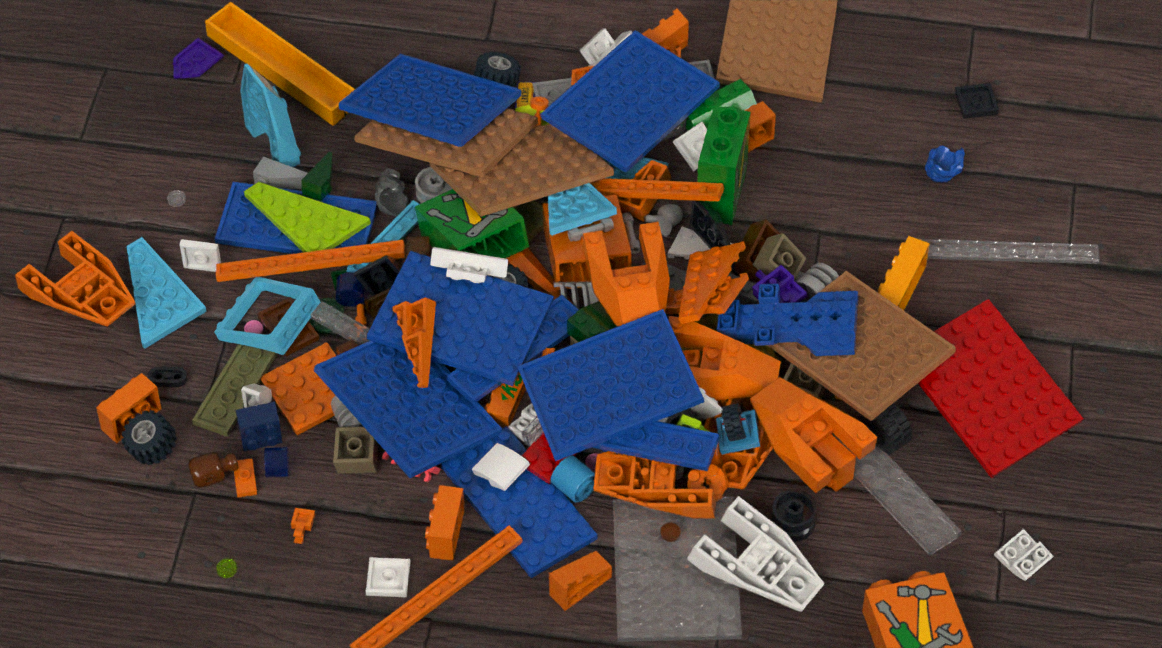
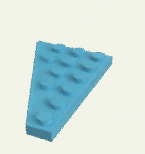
(577, 208)
(159, 294)

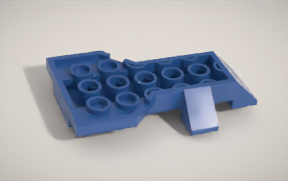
(822, 324)

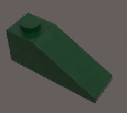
(318, 181)

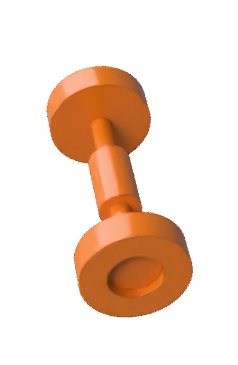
(539, 104)

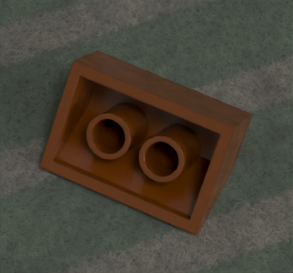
(754, 241)

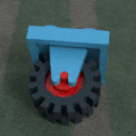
(737, 429)

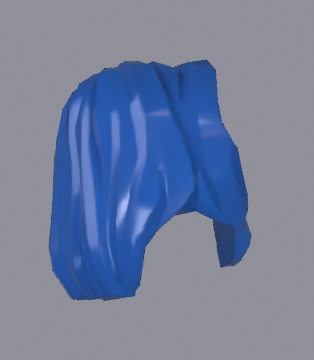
(944, 164)

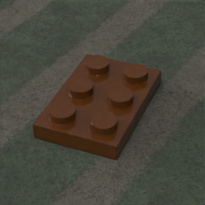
(271, 317)

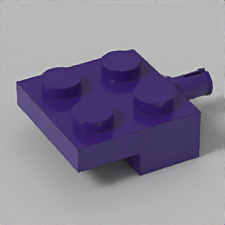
(789, 290)

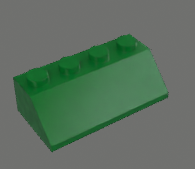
(734, 95)

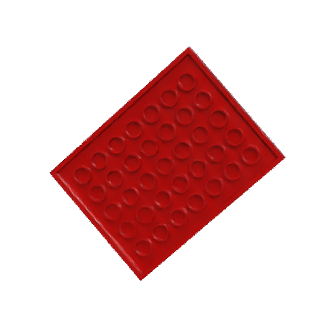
(996, 391)

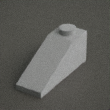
(278, 174)

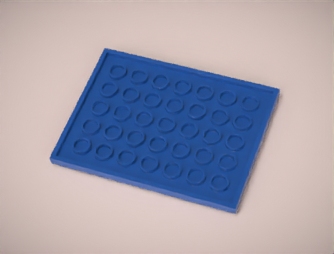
(430, 100)
(630, 101)
(476, 325)
(610, 384)
(407, 421)

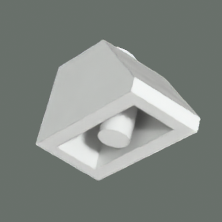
(256, 395)

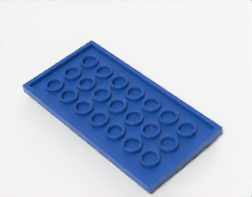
(249, 228)
(533, 508)

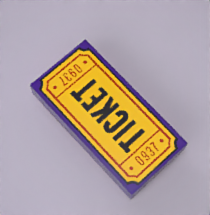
(526, 94)

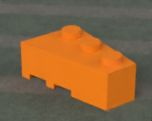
(671, 32)
(642, 206)
(578, 579)

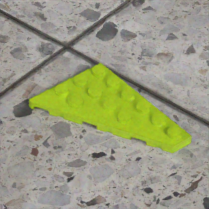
(304, 220)

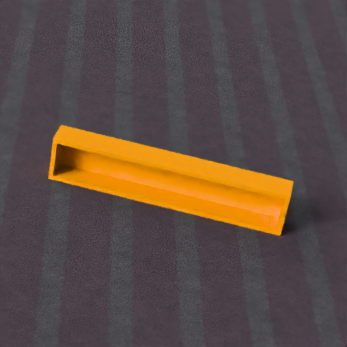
(279, 61)
(905, 273)

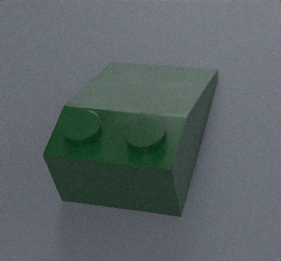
(589, 322)

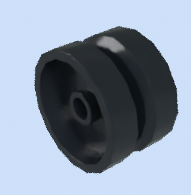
(794, 514)

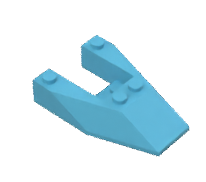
(268, 114)

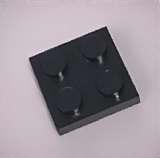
(976, 100)

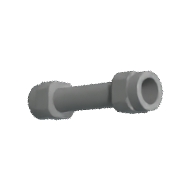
(606, 225)
(633, 242)

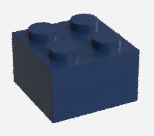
(259, 426)

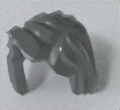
(390, 193)

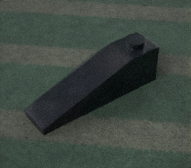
(708, 226)

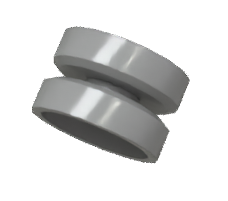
(429, 185)

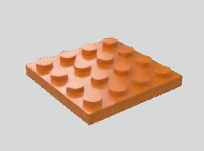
(300, 391)

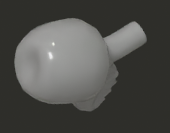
(667, 216)

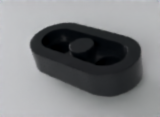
(168, 376)

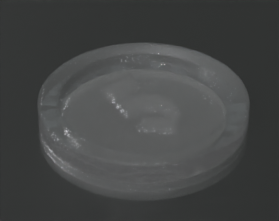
(176, 198)

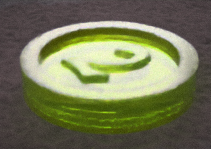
(226, 568)

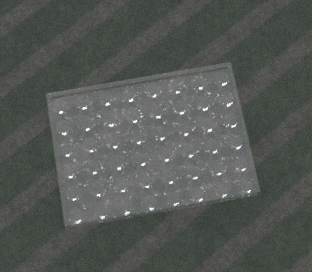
(662, 591)

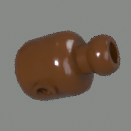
(210, 468)

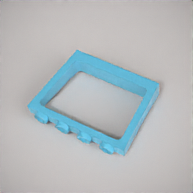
(286, 329)

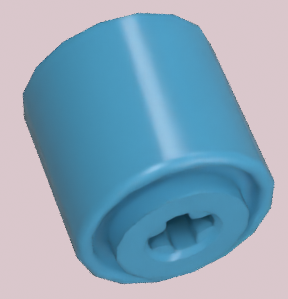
(573, 479)

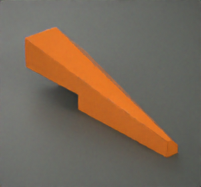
(535, 272)
(417, 328)

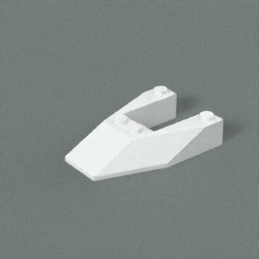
(769, 565)

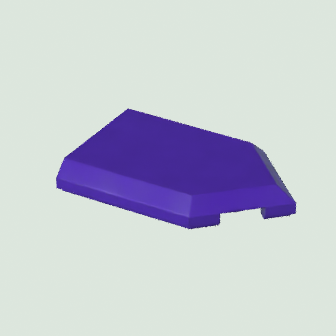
(195, 60)

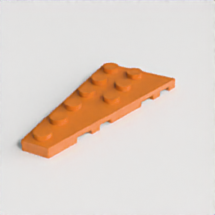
(704, 274)
(719, 304)

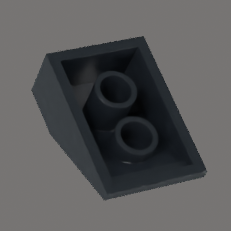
(379, 274)

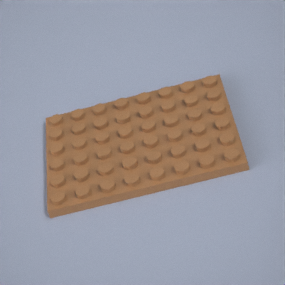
(778, 46)
(475, 157)
(534, 168)
(889, 355)

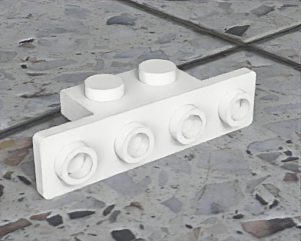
(601, 46)
(468, 265)

